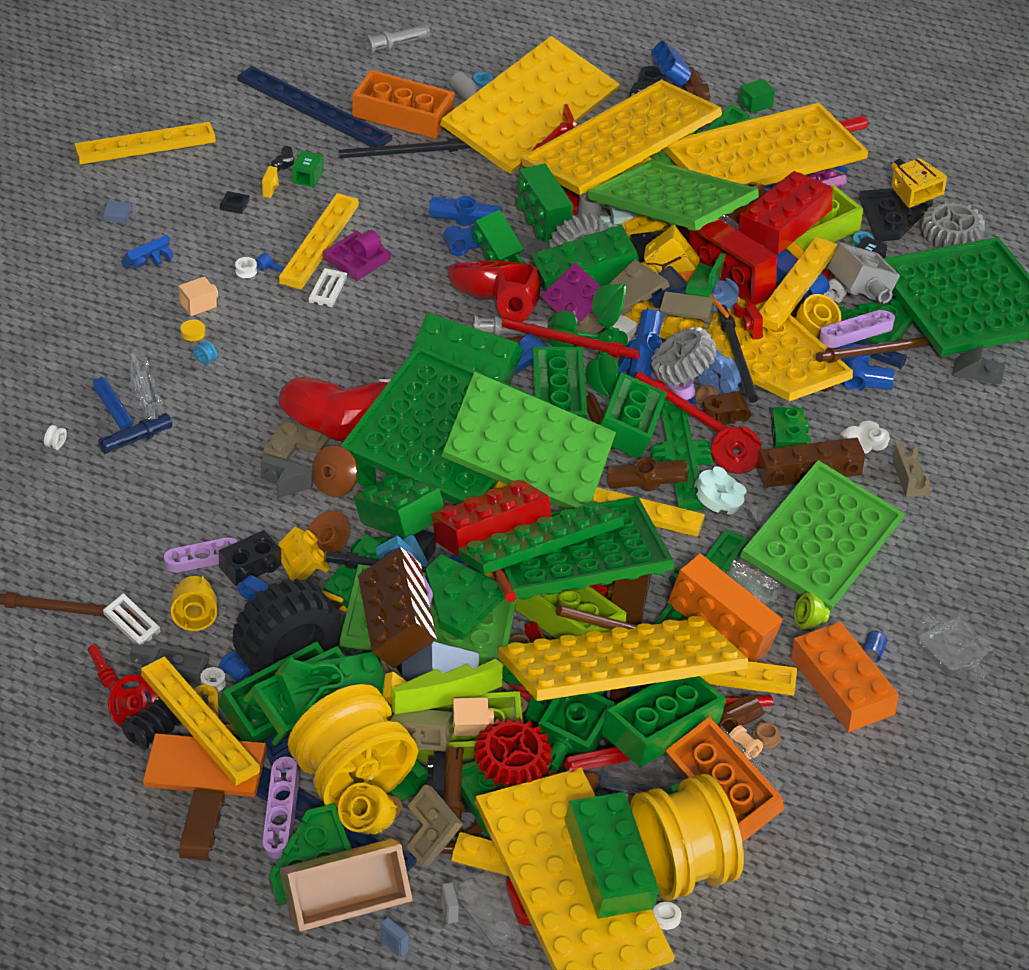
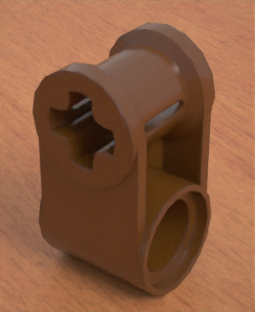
(727, 407)

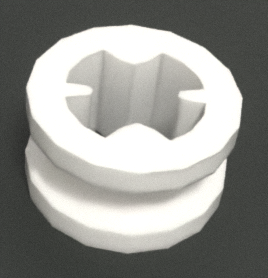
(246, 267)
(839, 287)
(55, 437)
(213, 672)

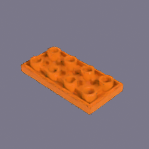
(185, 765)

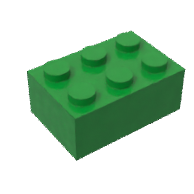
(542, 201)
(632, 414)
(398, 505)

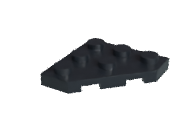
(889, 214)

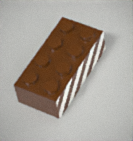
(396, 607)

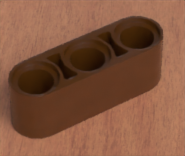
(201, 823)

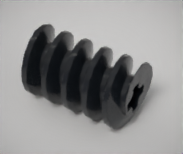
(148, 722)

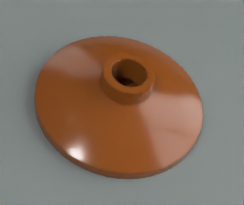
(343, 471)
(331, 530)

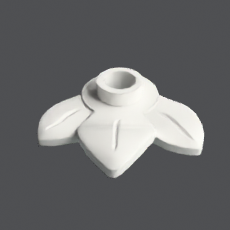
(869, 436)

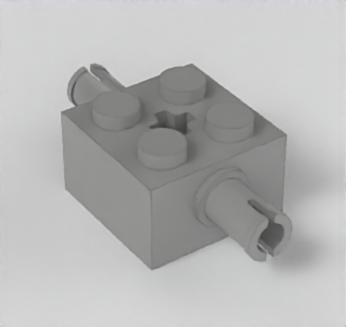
(863, 272)

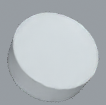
(667, 915)

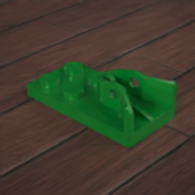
(308, 683)
(271, 700)

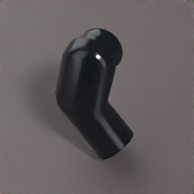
(285, 160)

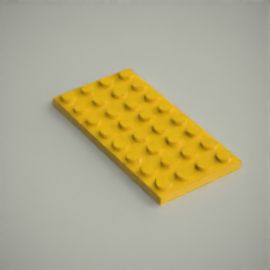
(528, 102)
(623, 136)
(769, 147)
(621, 658)
(544, 869)

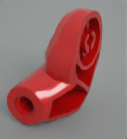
(510, 284)
(326, 406)

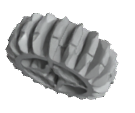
(952, 224)
(577, 228)
(684, 356)

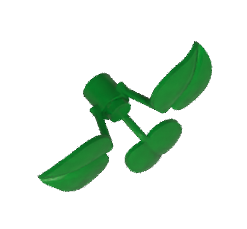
(606, 304)

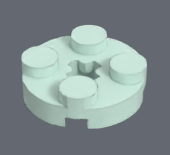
(717, 480)

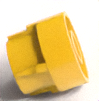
(818, 312)
(193, 604)
(366, 809)

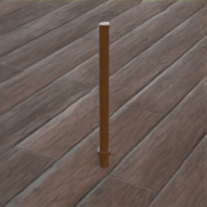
(831, 355)

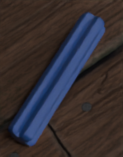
(112, 403)

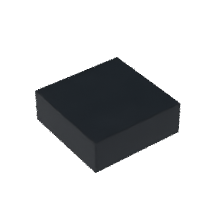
(234, 202)

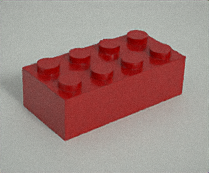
(786, 211)
(745, 261)
(489, 514)

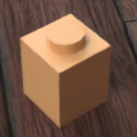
(198, 296)
(471, 716)

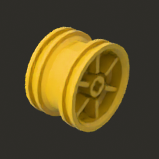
(351, 742)
(689, 836)

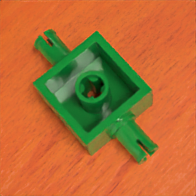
(574, 724)

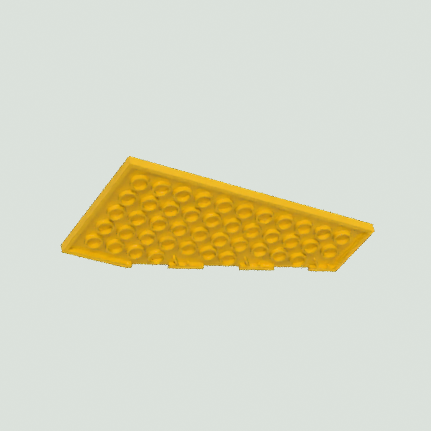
(777, 362)

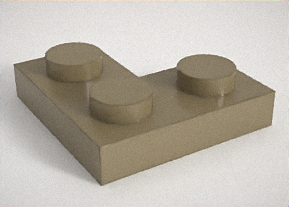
(293, 436)
(438, 825)

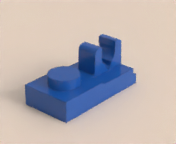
(139, 255)

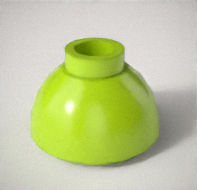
(810, 611)

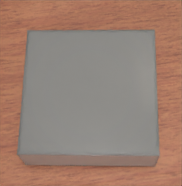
(449, 903)

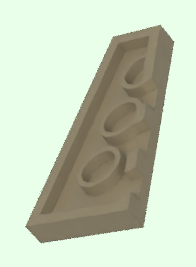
(640, 285)

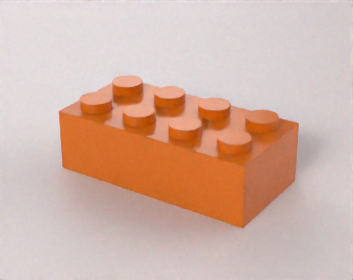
(402, 103)
(727, 606)
(844, 676)
(713, 753)

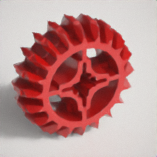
(517, 765)

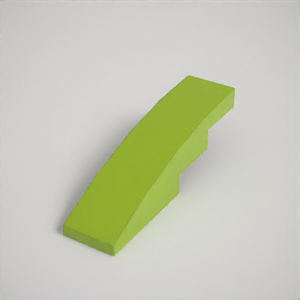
(440, 688)

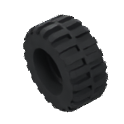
(274, 612)

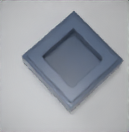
(117, 211)
(394, 937)

